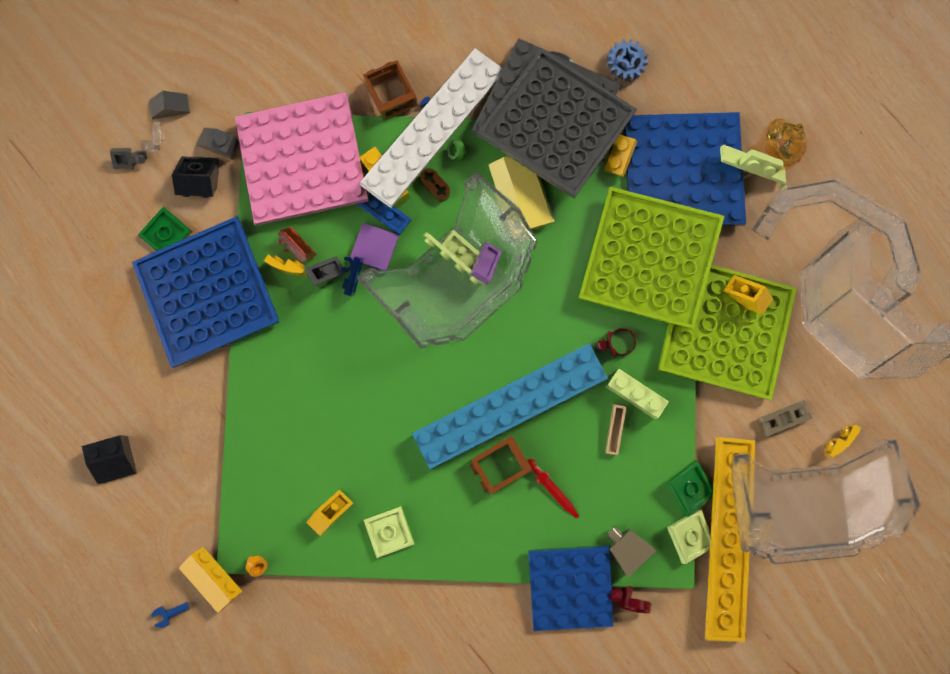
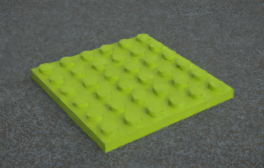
(651, 257)
(729, 342)

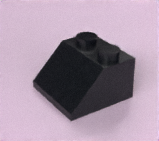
(196, 176)
(109, 459)

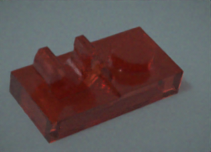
(296, 244)

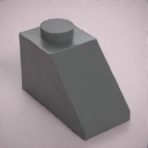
(218, 142)

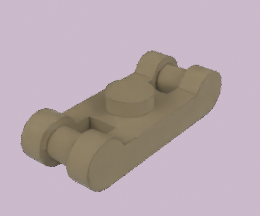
(784, 418)

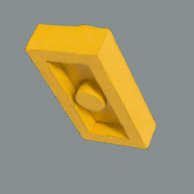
(620, 155)

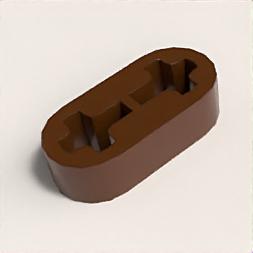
(432, 187)

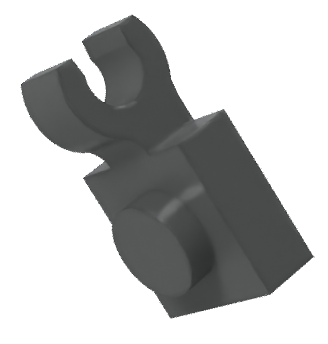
(124, 159)

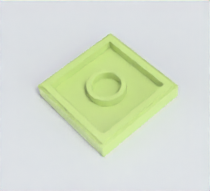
(389, 532)
(690, 536)

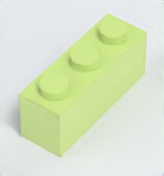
(637, 394)

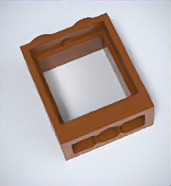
(398, 104)
(518, 455)

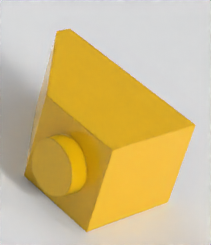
(749, 294)
(329, 512)

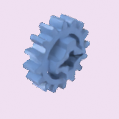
(621, 65)

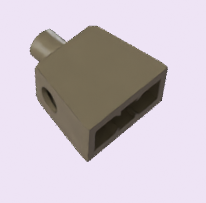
(629, 550)

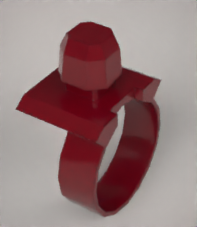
(603, 345)
(628, 603)

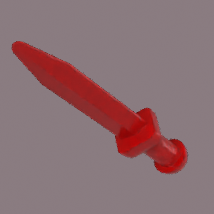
(542, 478)

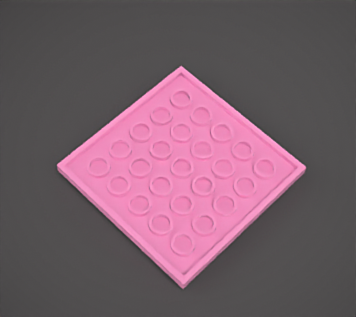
(301, 159)

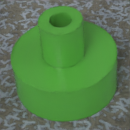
(456, 150)

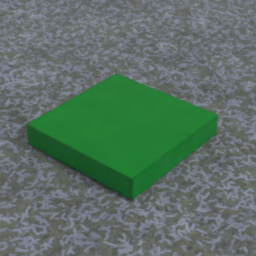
(164, 230)
(691, 488)

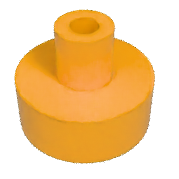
(256, 565)

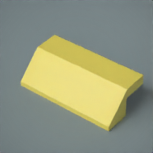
(523, 189)

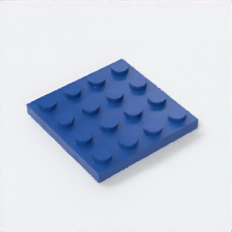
(570, 588)

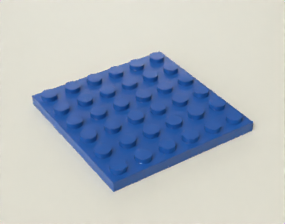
(681, 162)
(205, 292)

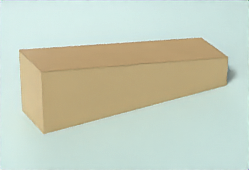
(615, 429)

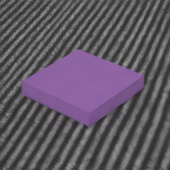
(375, 246)

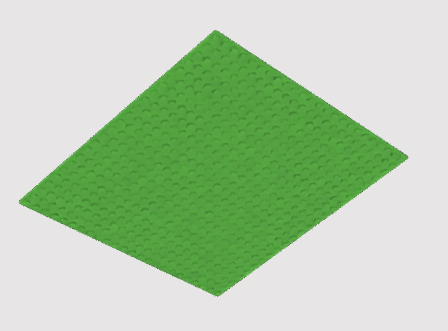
(343, 388)

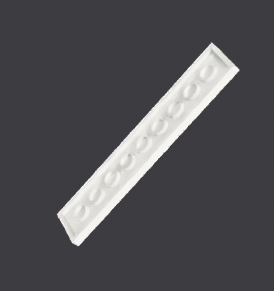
(431, 128)

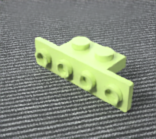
(755, 163)
(458, 250)

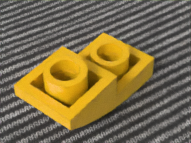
(293, 268)
(837, 445)

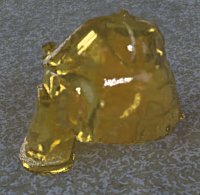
(785, 141)

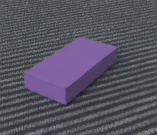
(486, 263)

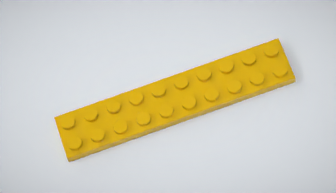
(727, 561)

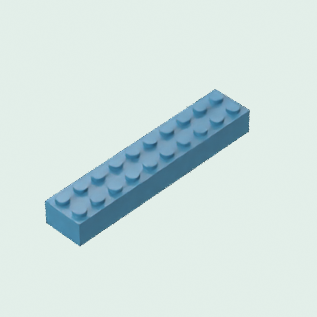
(509, 406)

